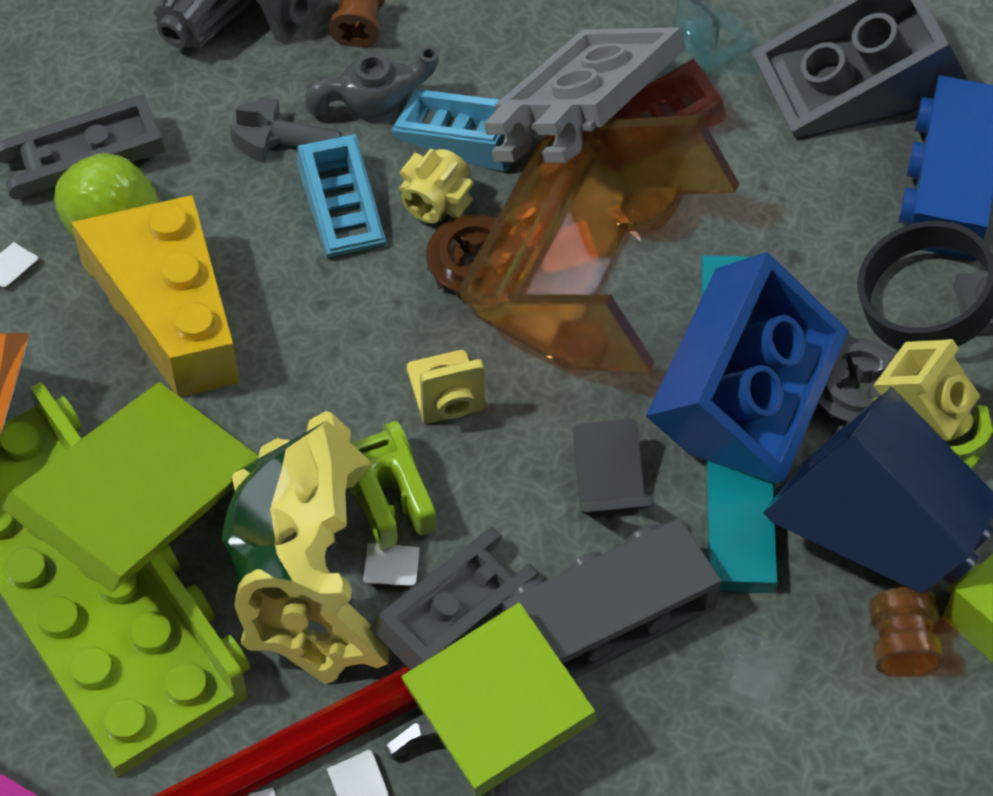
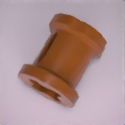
(356, 23)

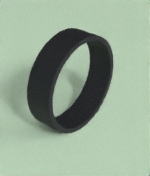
(912, 239)

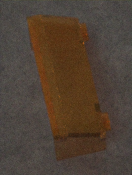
(565, 225)

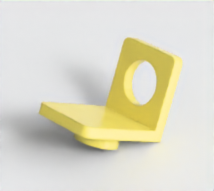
(447, 386)

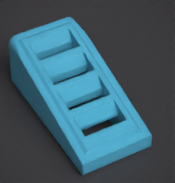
(470, 145)
(333, 155)

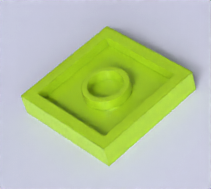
(499, 699)

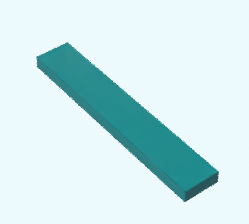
(738, 532)

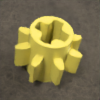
(436, 185)

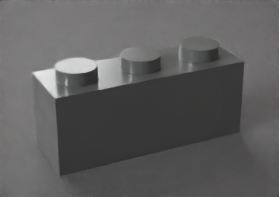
(621, 597)

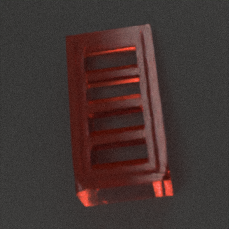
(670, 88)

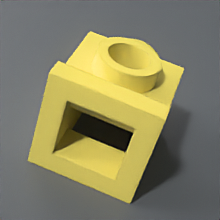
(933, 385)

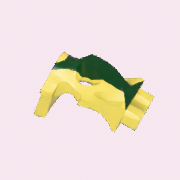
(278, 540)

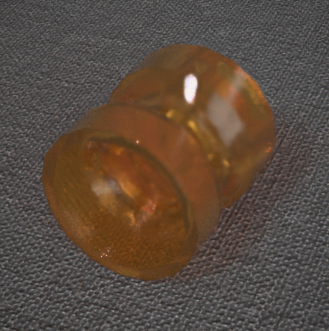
(906, 632)

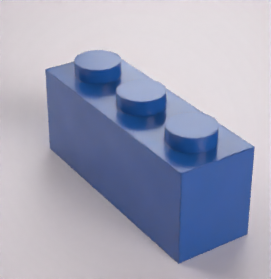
(953, 161)

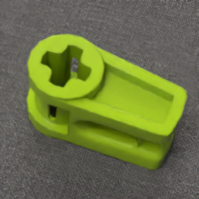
(392, 468)

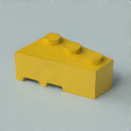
(165, 289)

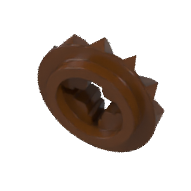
(448, 245)

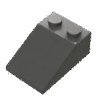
(856, 64)

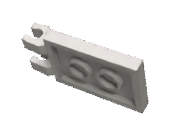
(580, 89)

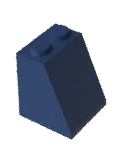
(889, 498)

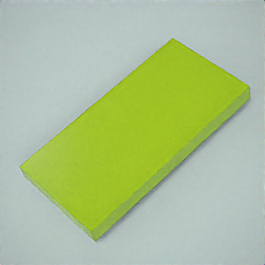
(130, 486)

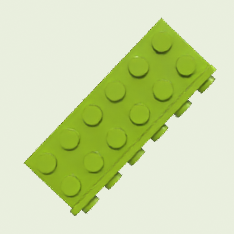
(129, 660)

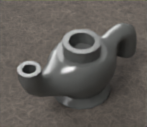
(372, 85)

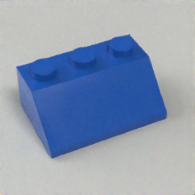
(749, 369)

